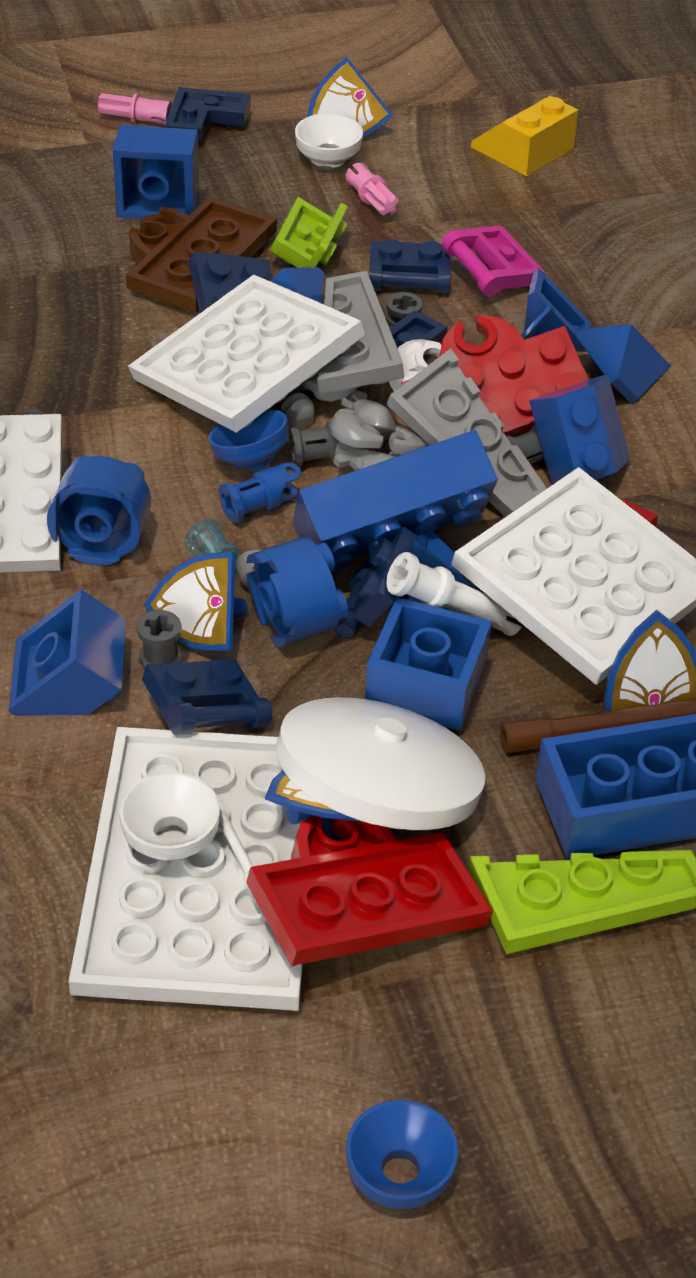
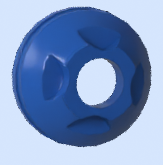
(252, 445)
(407, 1132)

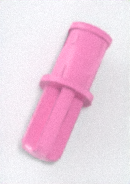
(134, 107)
(372, 189)

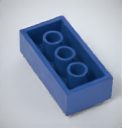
(412, 491)
(621, 785)

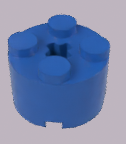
(99, 509)
(296, 590)

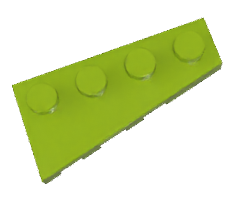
(580, 896)

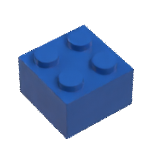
(155, 170)
(429, 661)

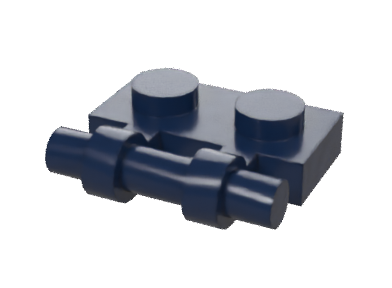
(368, 586)

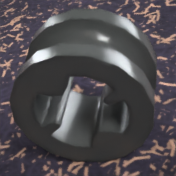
(401, 305)

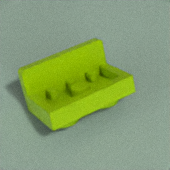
(308, 235)

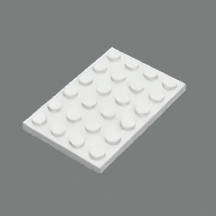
(190, 922)

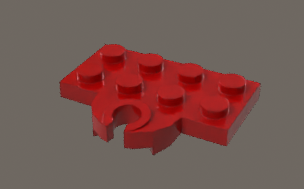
(514, 369)
(364, 891)

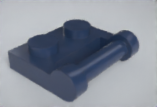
(409, 265)
(205, 695)

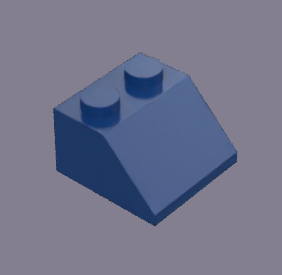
(580, 430)
(69, 660)

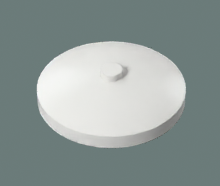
(380, 763)

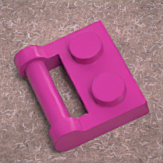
(499, 250)

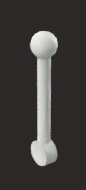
(234, 841)

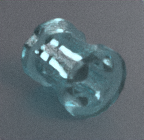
(212, 538)

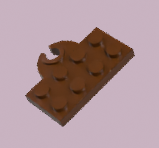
(172, 236)

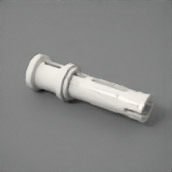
(439, 589)

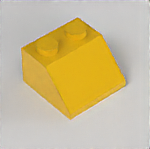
(531, 136)

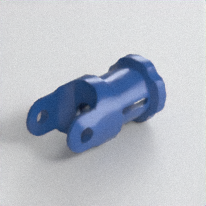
(260, 492)

